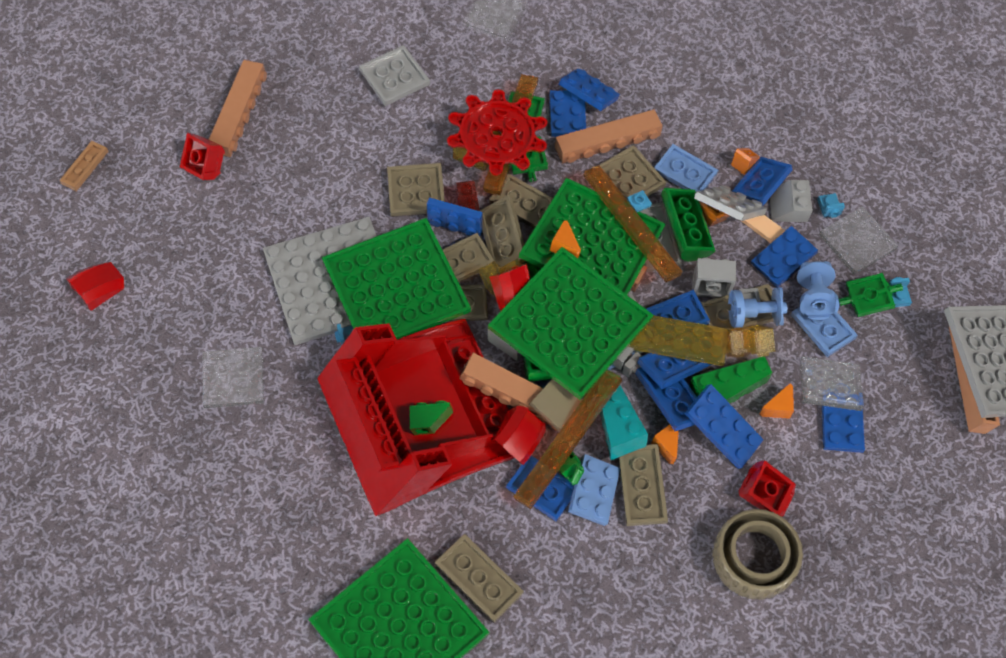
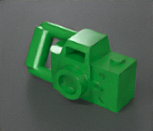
(572, 469)

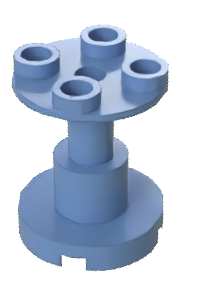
(818, 300)
(750, 308)

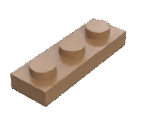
(84, 166)

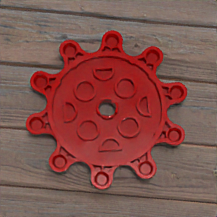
(497, 115)

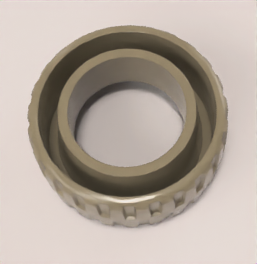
(736, 575)

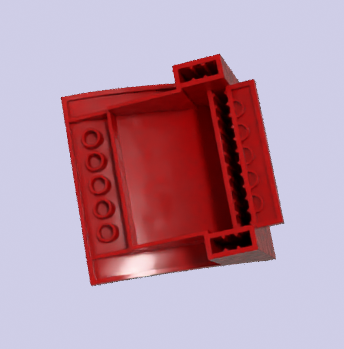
(370, 398)

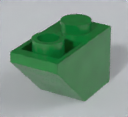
(429, 417)

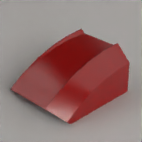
(202, 157)
(97, 283)
(509, 283)
(520, 433)
(767, 488)

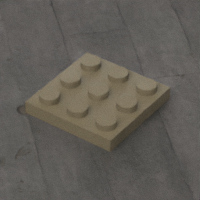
(633, 173)
(412, 187)

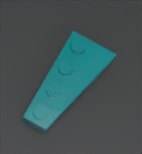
(622, 426)

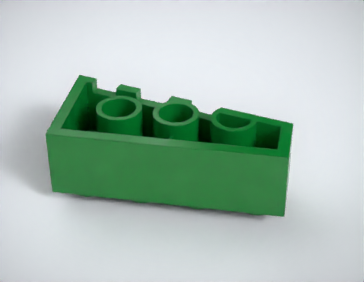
(734, 380)

